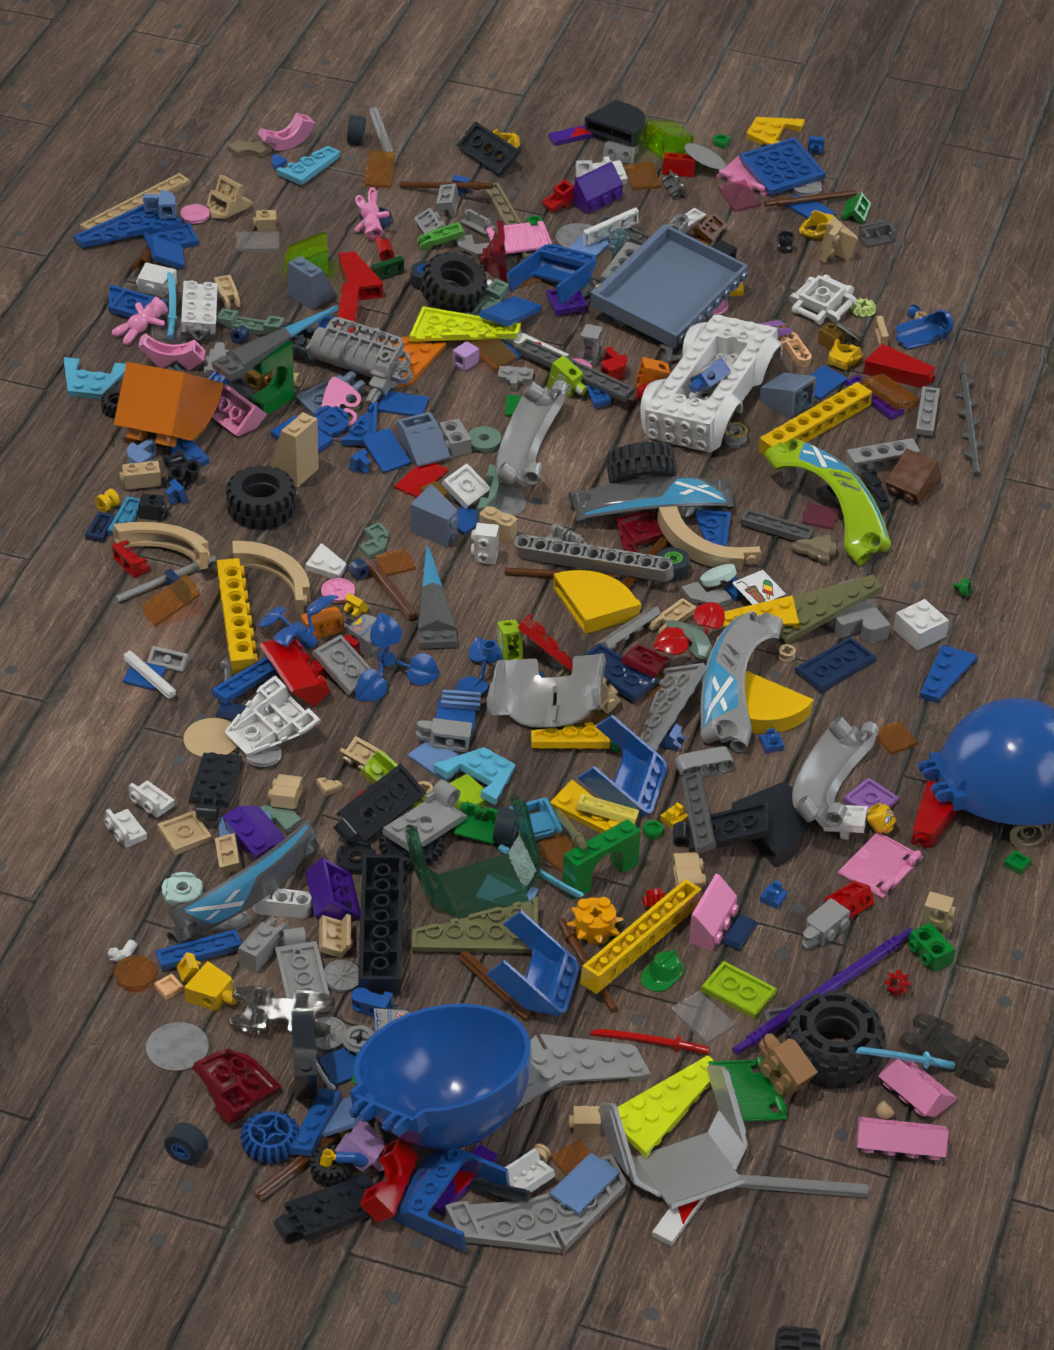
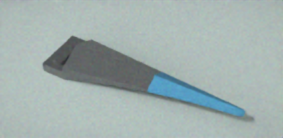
(244, 358)
(436, 622)

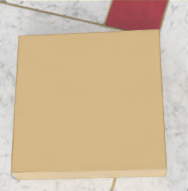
(184, 833)

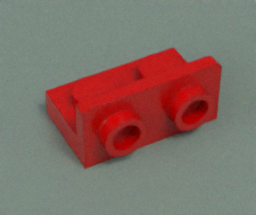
(854, 897)

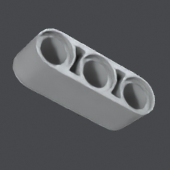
(707, 761)

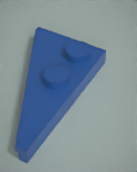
(363, 426)

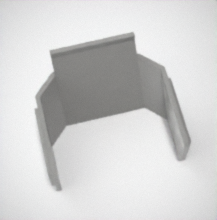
(692, 1166)

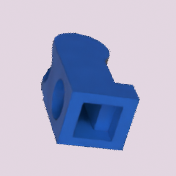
(365, 1001)

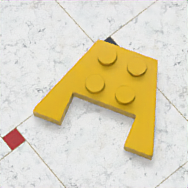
(768, 129)

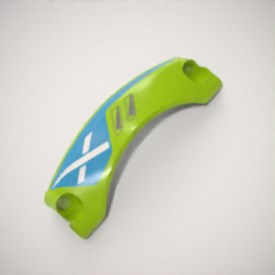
(861, 514)

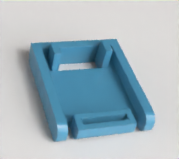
(544, 822)

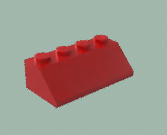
(297, 670)

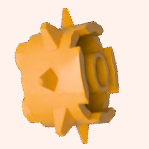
(595, 920)

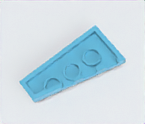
(309, 166)

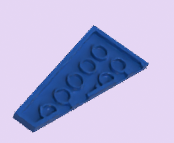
(124, 226)

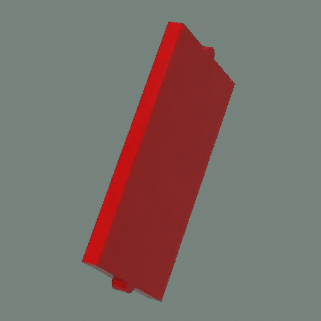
(419, 477)

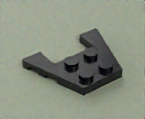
(873, 485)

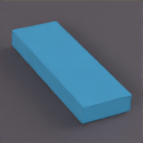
(127, 513)

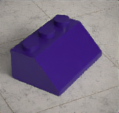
(597, 188)
(253, 830)
(332, 891)

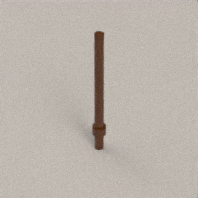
(475, 185)
(781, 201)
(539, 572)
(570, 937)

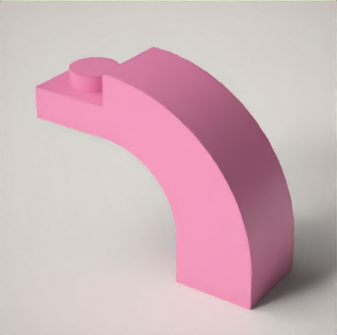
(290, 136)

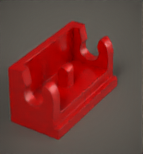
(679, 164)
(129, 560)

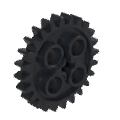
(431, 850)

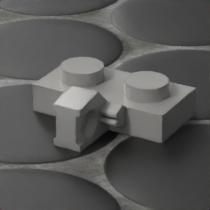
(515, 376)

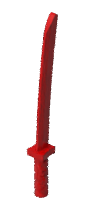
(676, 1044)

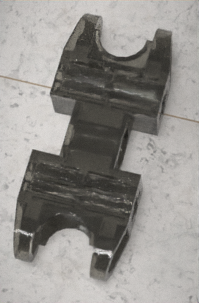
(266, 1010)
(946, 1046)

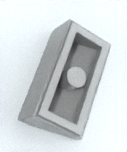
(168, 658)

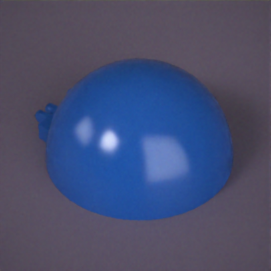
(999, 763)
(443, 1075)

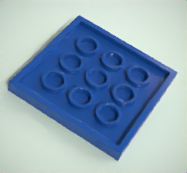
(782, 166)

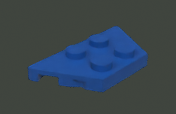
(123, 301)

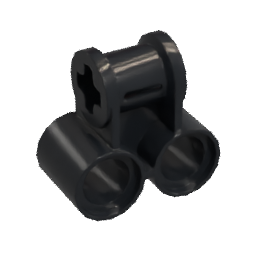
(180, 467)

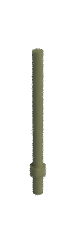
(577, 837)

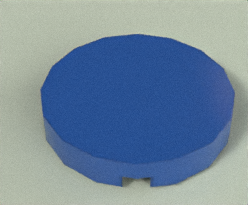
(332, 420)

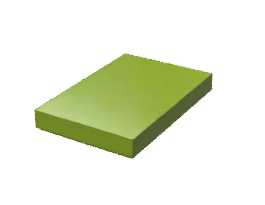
(739, 990)

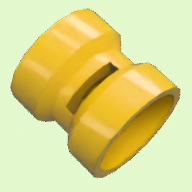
(108, 500)

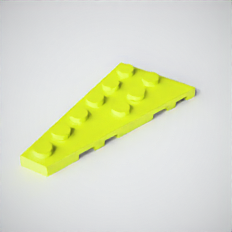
(448, 325)

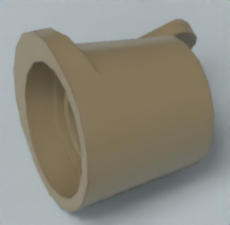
(1026, 835)

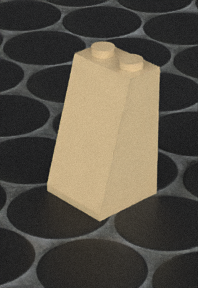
(298, 449)

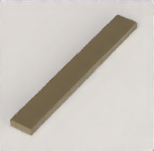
(504, 209)

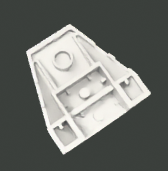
(270, 719)

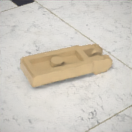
(227, 291)
(679, 611)

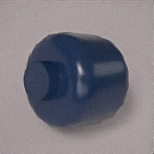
(239, 334)
(359, 568)

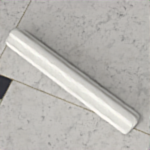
(149, 674)

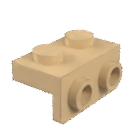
(358, 752)
(335, 935)

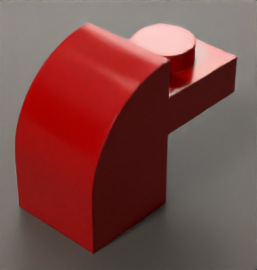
(613, 364)

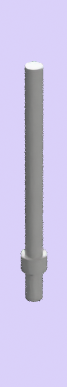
(159, 581)

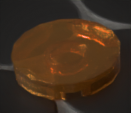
(135, 973)

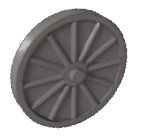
(808, 189)
(848, 331)
(265, 757)
(341, 976)
(334, 1039)

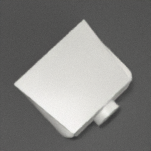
(154, 279)

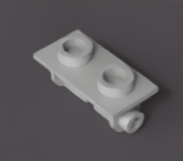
(479, 224)

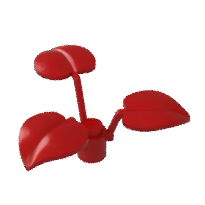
(672, 639)

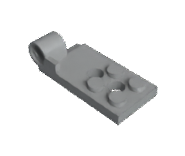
(436, 813)

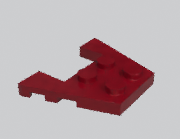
(638, 530)

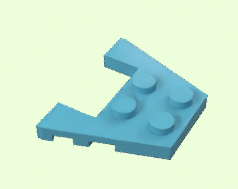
(90, 384)
(483, 766)

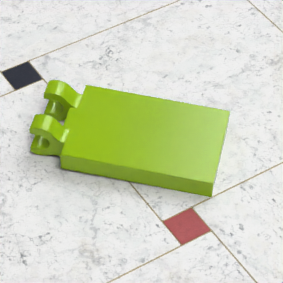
(469, 791)

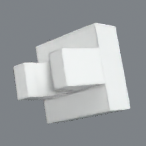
(583, 167)

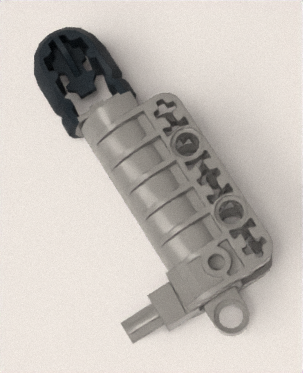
(356, 353)

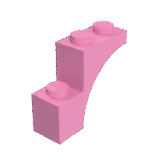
(163, 354)

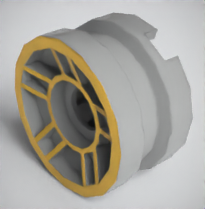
(735, 435)

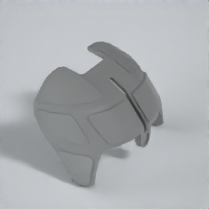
(529, 698)

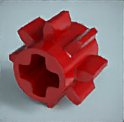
(652, 897)
(892, 981)

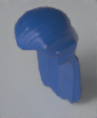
(925, 329)

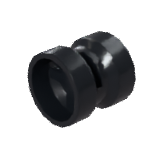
(785, 242)

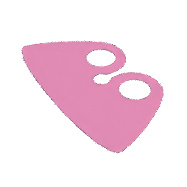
(336, 395)

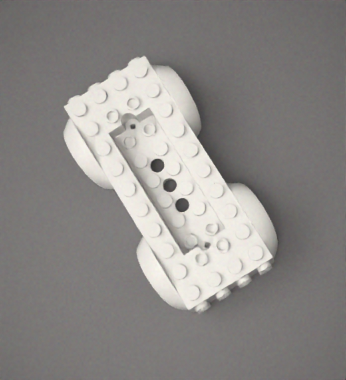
(684, 417)

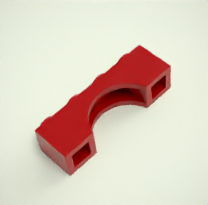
(383, 1198)

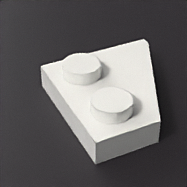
(326, 563)

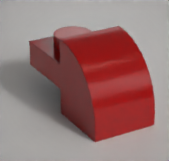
(561, 197)

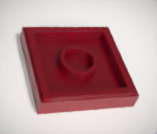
(645, 660)

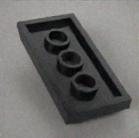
(476, 142)

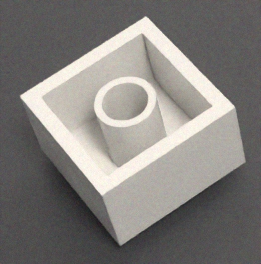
(921, 624)

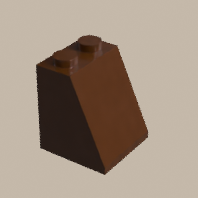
(913, 476)

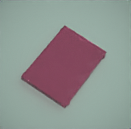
(739, 195)

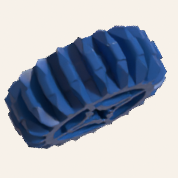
(269, 1136)

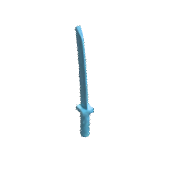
(172, 318)
(504, 849)
(926, 1060)

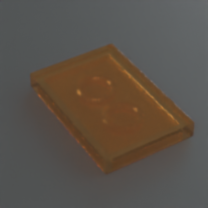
(890, 391)

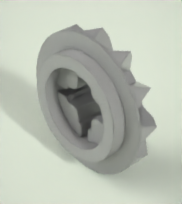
(352, 1035)

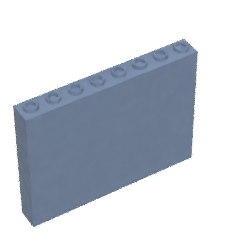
(669, 285)

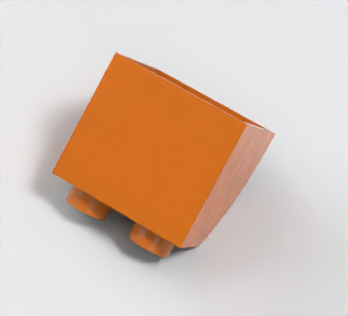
(165, 403)

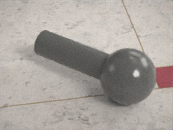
(225, 666)

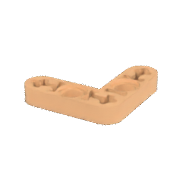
(793, 341)

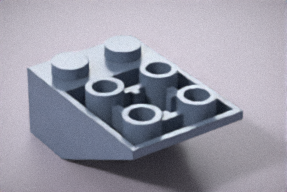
(422, 439)

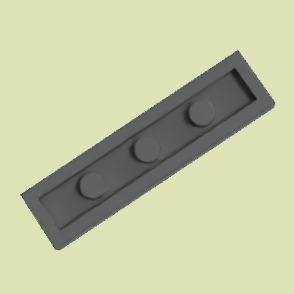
(776, 525)

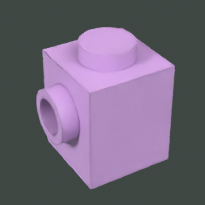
(465, 356)

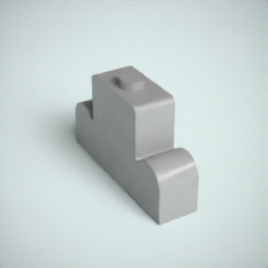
(861, 619)

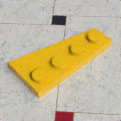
(782, 608)
(570, 737)
(567, 802)

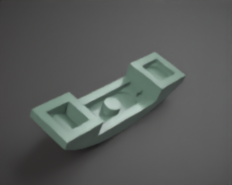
(495, 294)
(231, 319)
(493, 481)
(700, 645)

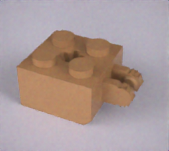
(785, 1065)

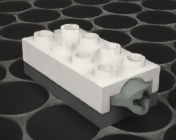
(199, 310)

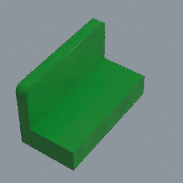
(857, 207)

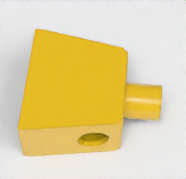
(210, 988)

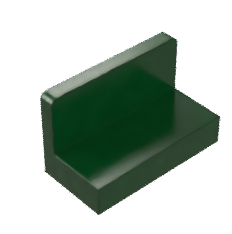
(389, 268)

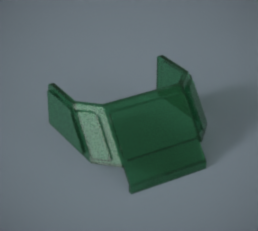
(484, 883)

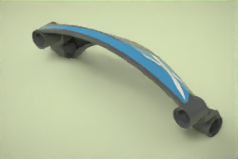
(651, 494)
(244, 887)

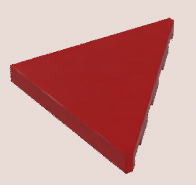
(538, 634)

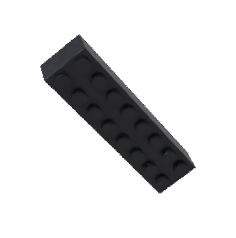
(381, 924)

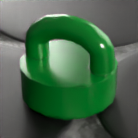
(964, 587)

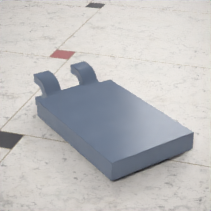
(312, 398)

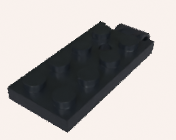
(214, 784)
(385, 802)
(730, 826)
(338, 1206)

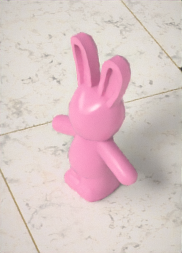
(371, 215)
(139, 322)

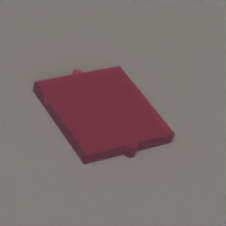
(820, 516)

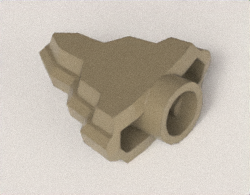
(817, 548)

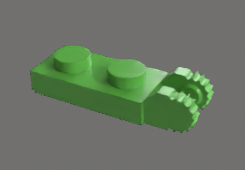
(440, 236)

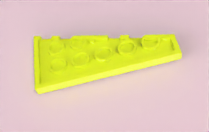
(663, 1106)

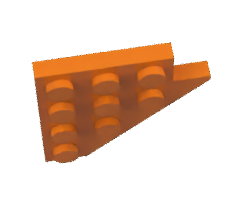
(421, 354)

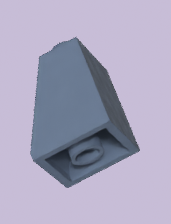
(308, 283)
(789, 393)
(434, 517)

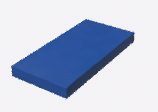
(510, 311)

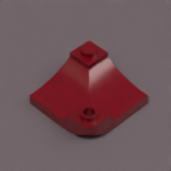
(495, 254)
(235, 1083)

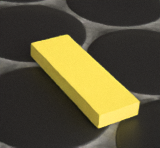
(606, 809)

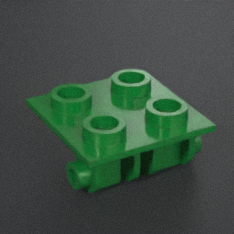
(478, 824)

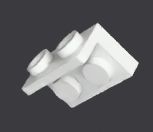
(125, 827)

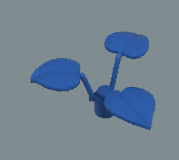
(303, 633)
(382, 634)
(484, 652)

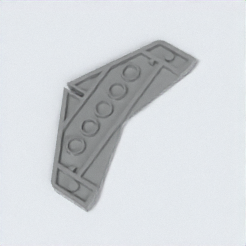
(580, 1060)
(532, 1223)

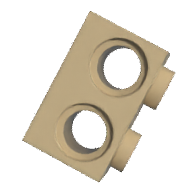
(939, 911)

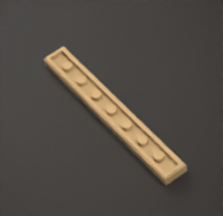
(171, 185)

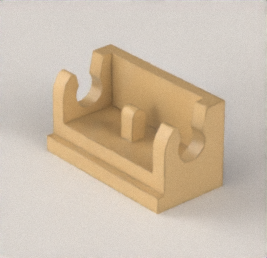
(229, 854)

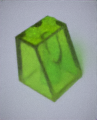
(666, 136)
(312, 249)

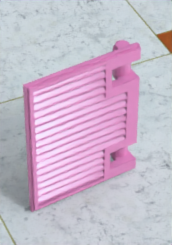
(737, 171)
(523, 237)
(880, 863)

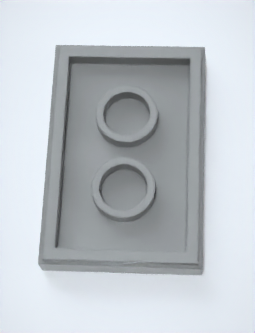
(341, 663)

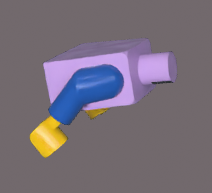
(359, 1147)

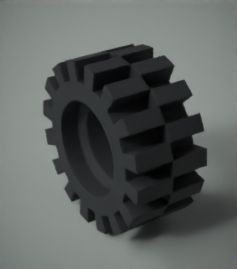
(109, 402)
(328, 1176)

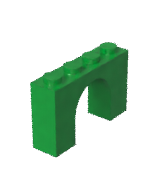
(281, 387)
(620, 841)

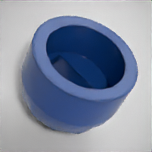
(911, 312)

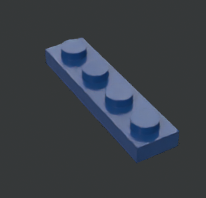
(244, 680)
(201, 948)
(315, 1122)

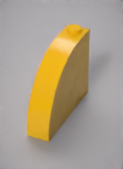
(595, 599)
(774, 705)

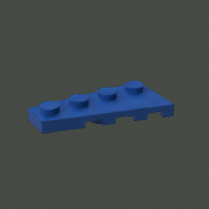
(946, 671)

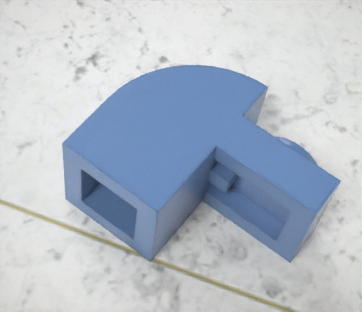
(162, 203)
(142, 452)

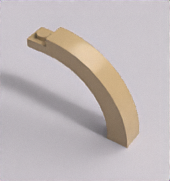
(164, 536)
(700, 549)
(277, 562)

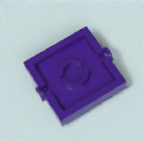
(574, 304)

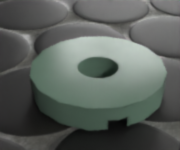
(492, 439)

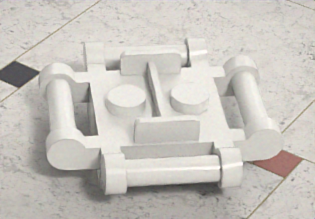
(823, 297)

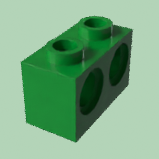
(931, 947)

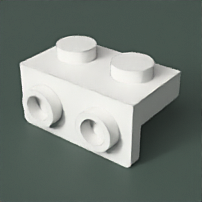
(151, 798)
(529, 1171)

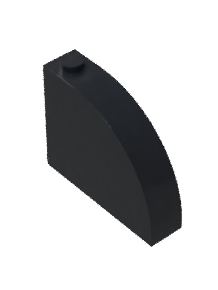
(618, 123)
(785, 823)
(304, 1054)

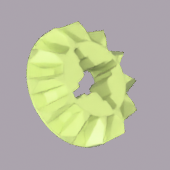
(868, 309)

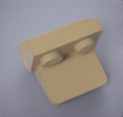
(227, 199)
(837, 241)

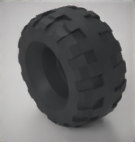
(837, 1060)

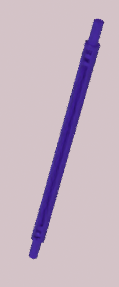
(831, 985)

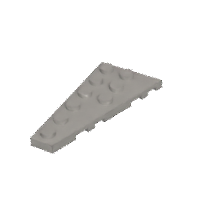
(670, 700)

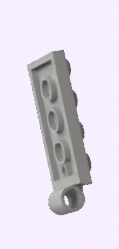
(300, 964)

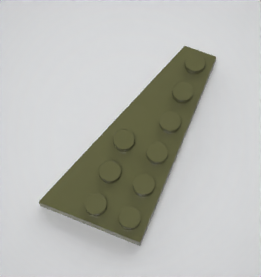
(827, 603)
(476, 933)

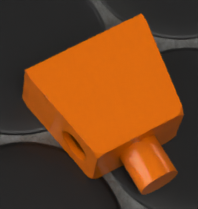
(651, 370)

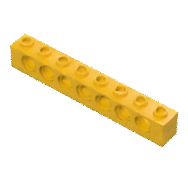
(820, 417)
(235, 614)
(640, 936)

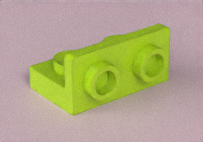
(377, 766)

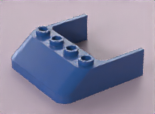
(558, 264)
(638, 773)
(549, 974)
(429, 1184)

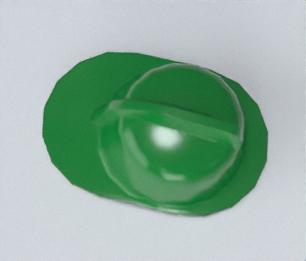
(662, 971)

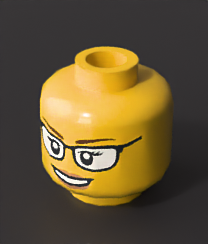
(881, 818)

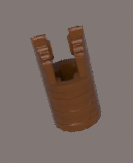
(145, 257)

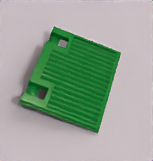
(753, 1091)

